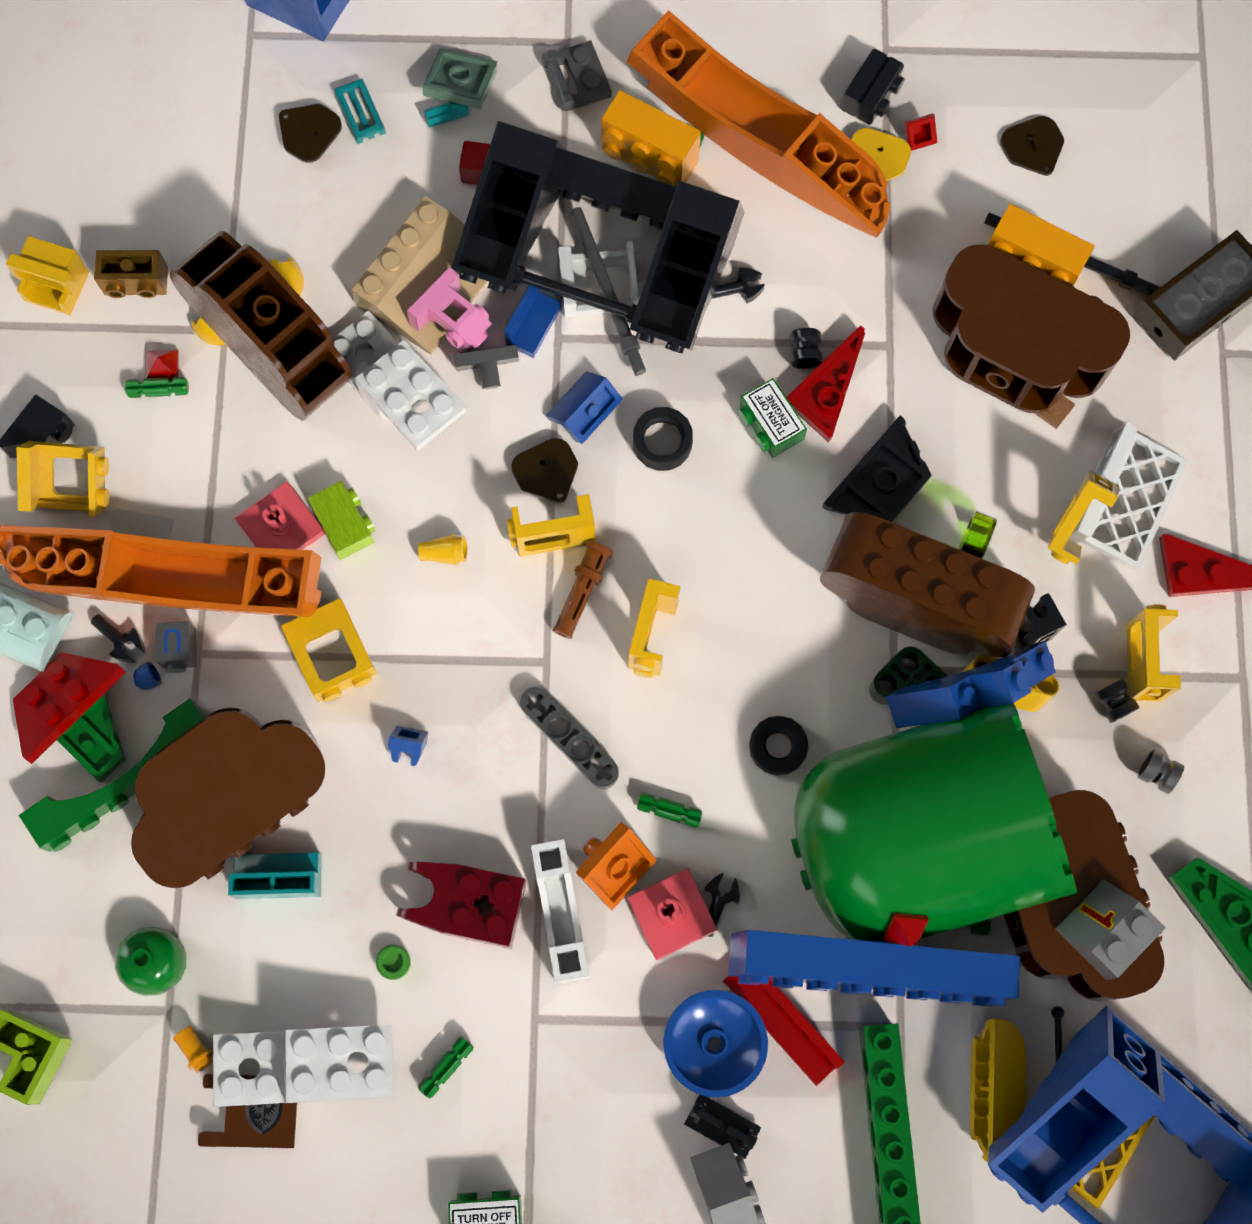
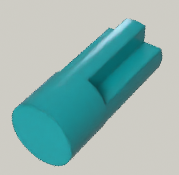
(445, 113)

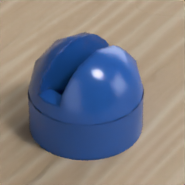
(146, 676)

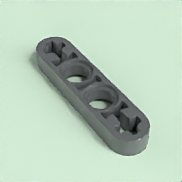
(572, 735)

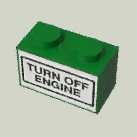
(771, 418)
(500, 1209)

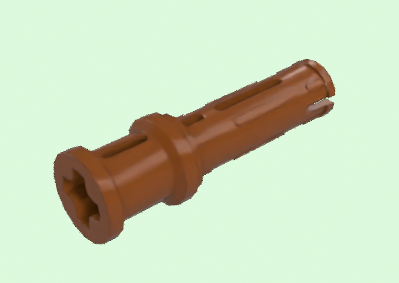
(587, 576)

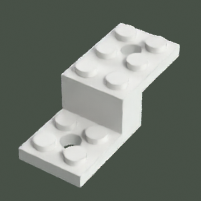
(396, 380)
(303, 1065)

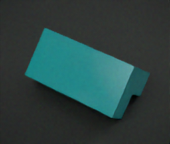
(276, 876)

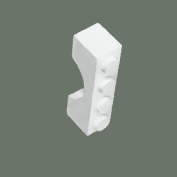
(560, 911)

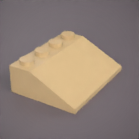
(408, 267)

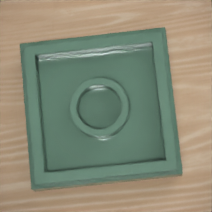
(460, 78)

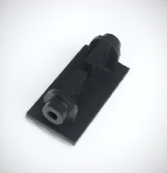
(722, 1125)

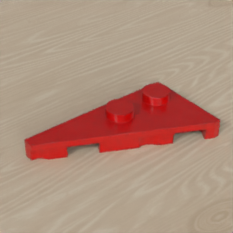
(823, 392)
(1201, 571)

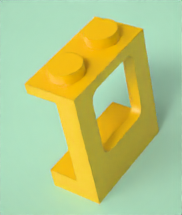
(36, 477)
(1092, 487)
(578, 530)
(659, 597)
(325, 620)
(1143, 656)

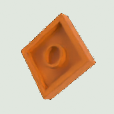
(615, 865)

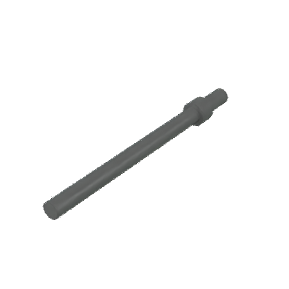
(628, 342)

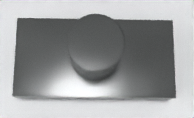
(487, 363)

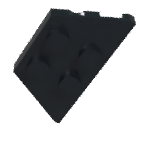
(883, 478)

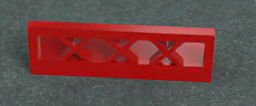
(789, 1029)

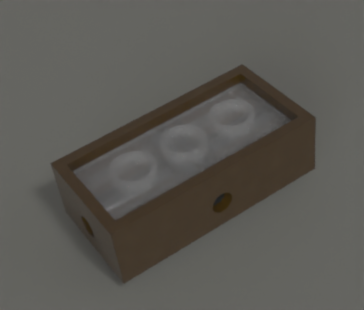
(1200, 297)

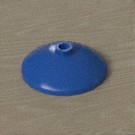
(741, 1038)

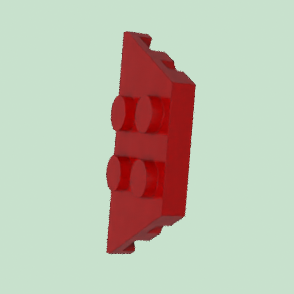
(59, 699)

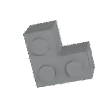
(724, 1188)

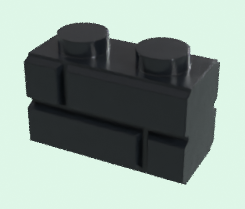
(872, 87)

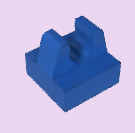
(408, 741)

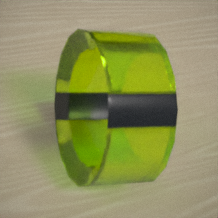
(978, 534)

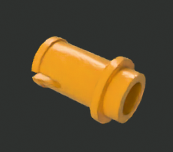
(193, 1049)

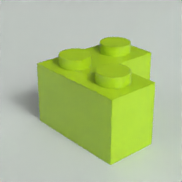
(35, 1054)

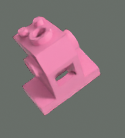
(468, 330)

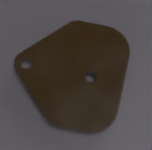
(301, 126)
(1034, 153)
(548, 479)

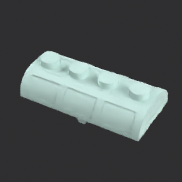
(30, 627)

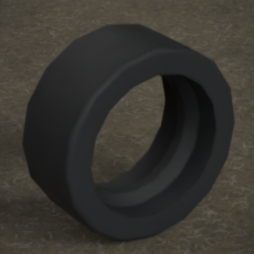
(669, 416)

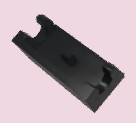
(1045, 622)

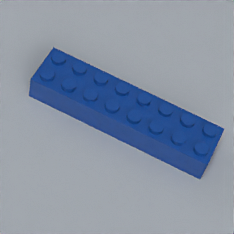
(879, 966)

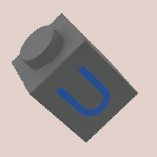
(175, 646)

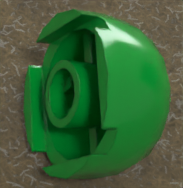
(150, 961)

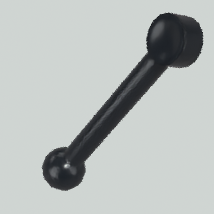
(1057, 1013)

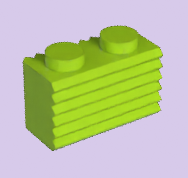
(341, 519)

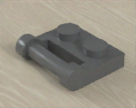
(586, 74)

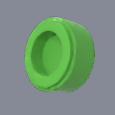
(393, 962)

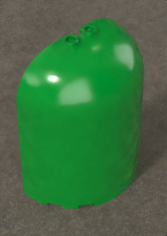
(930, 827)

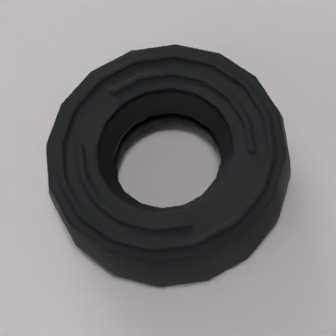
(784, 726)

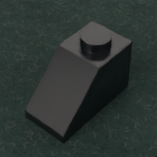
(37, 423)

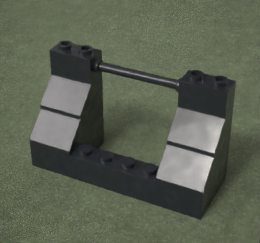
(520, 189)

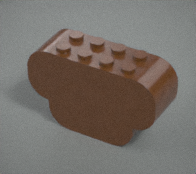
(263, 323)
(1025, 331)
(926, 587)
(219, 792)
(1094, 853)

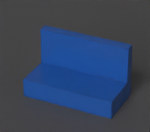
(531, 321)
(585, 406)

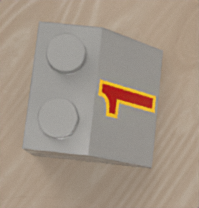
(1110, 929)

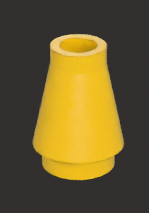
(446, 549)

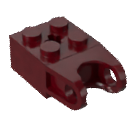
(455, 902)

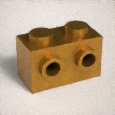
(131, 273)

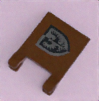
(253, 1124)

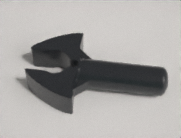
(740, 285)
(119, 639)
(718, 902)

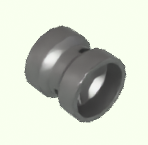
(1161, 771)

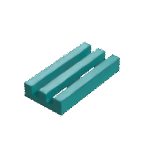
(367, 131)

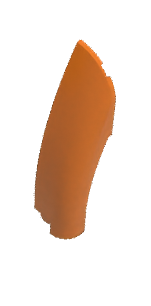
(762, 127)
(161, 571)

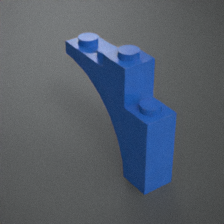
(980, 687)

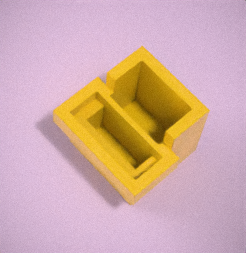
(48, 274)

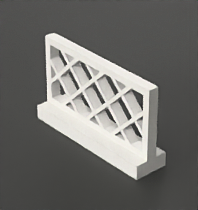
(1110, 467)

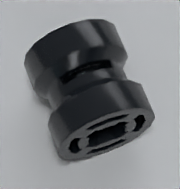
(805, 347)
(1120, 707)

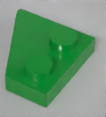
(95, 740)

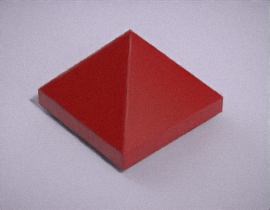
(921, 132)
(162, 363)
(906, 929)

